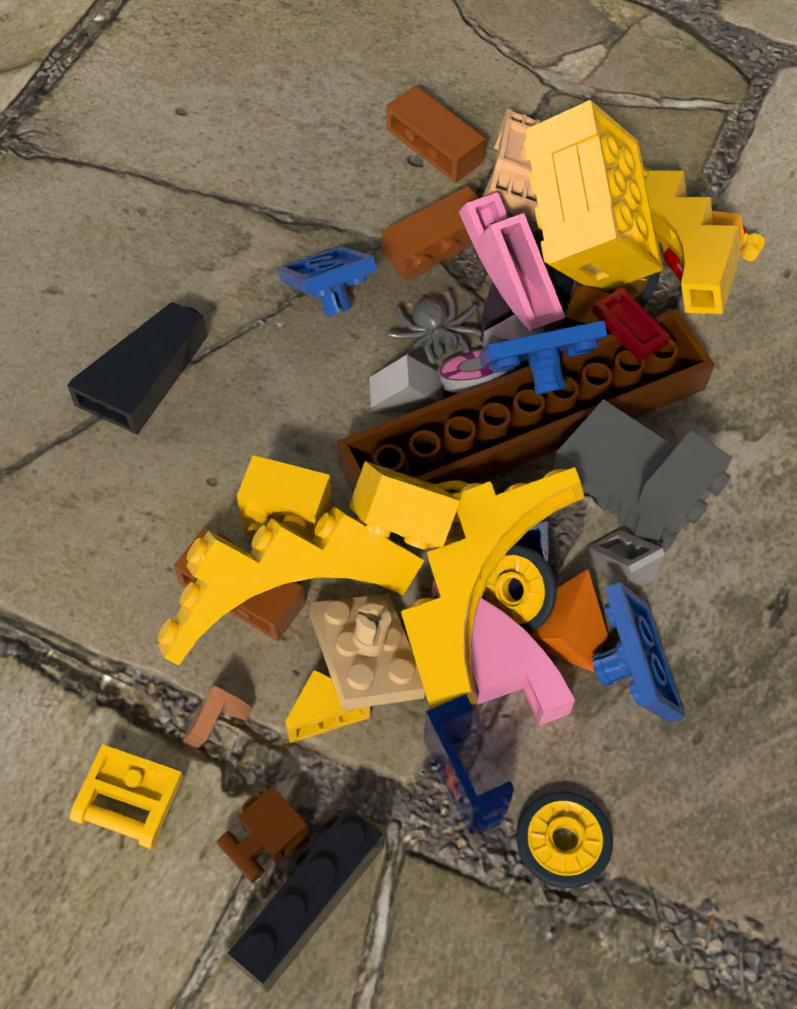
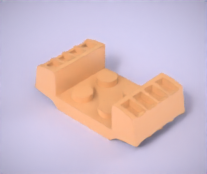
(511, 167)

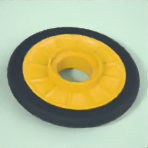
(538, 586)
(547, 861)

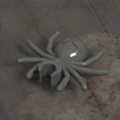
(435, 327)

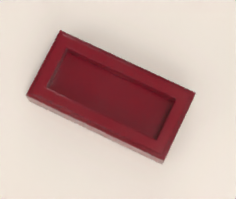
(631, 324)

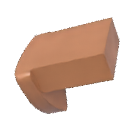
(213, 703)

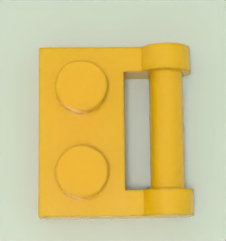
(132, 782)

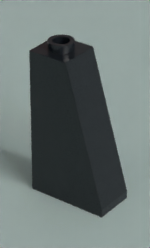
(140, 369)

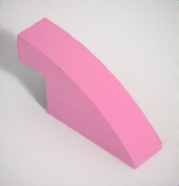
(512, 261)
(511, 660)

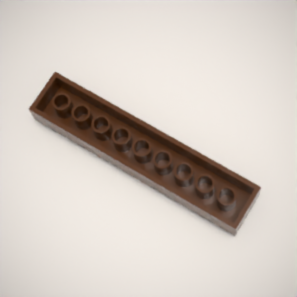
(510, 425)

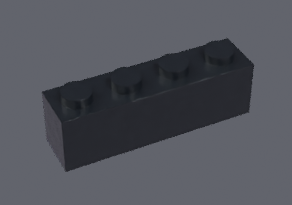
(306, 899)

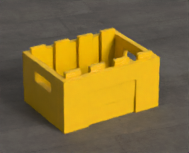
(592, 198)

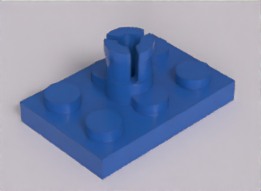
(325, 276)
(543, 353)
(638, 655)

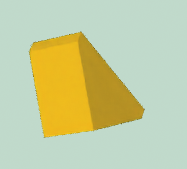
(319, 710)

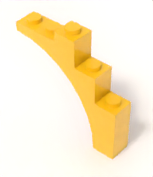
(704, 249)
(492, 525)
(279, 557)

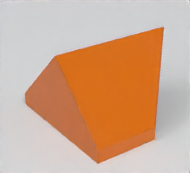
(576, 624)

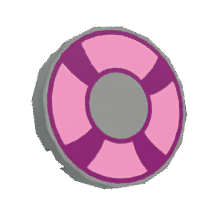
(465, 372)

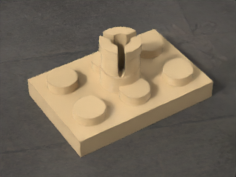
(366, 651)

